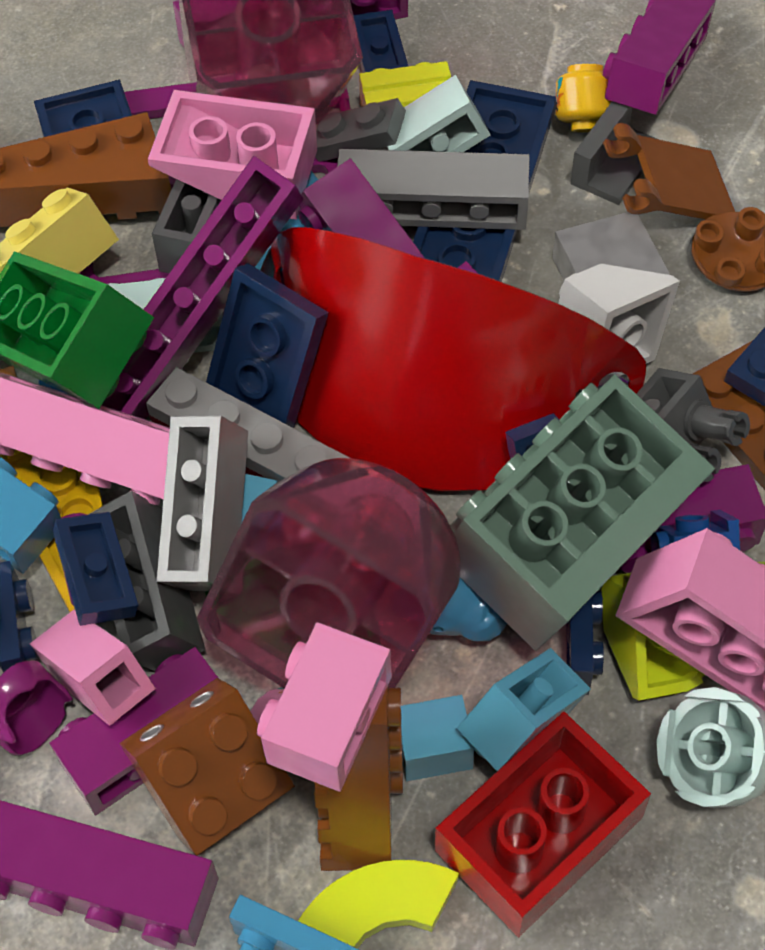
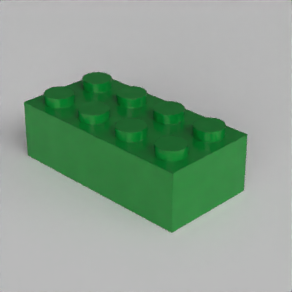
(67, 328)

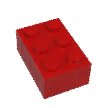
(541, 822)

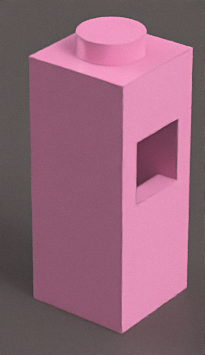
(93, 667)

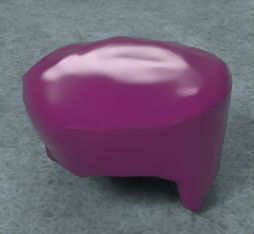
(29, 707)

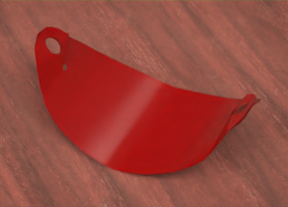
(435, 360)

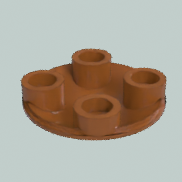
(732, 249)

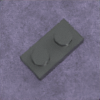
(359, 128)

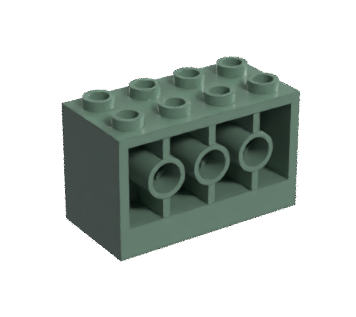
(573, 508)

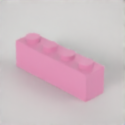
(76, 435)

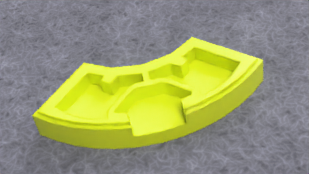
(381, 898)

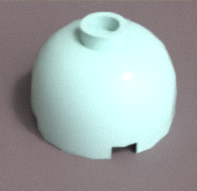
(714, 748)

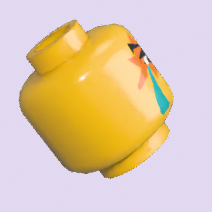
(581, 96)

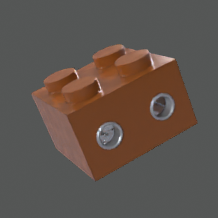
(206, 765)

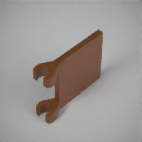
(677, 176)

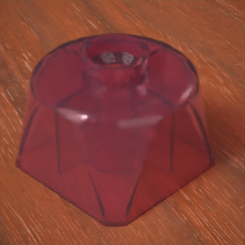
(272, 50)
(339, 550)

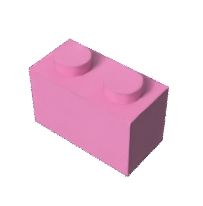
(325, 705)

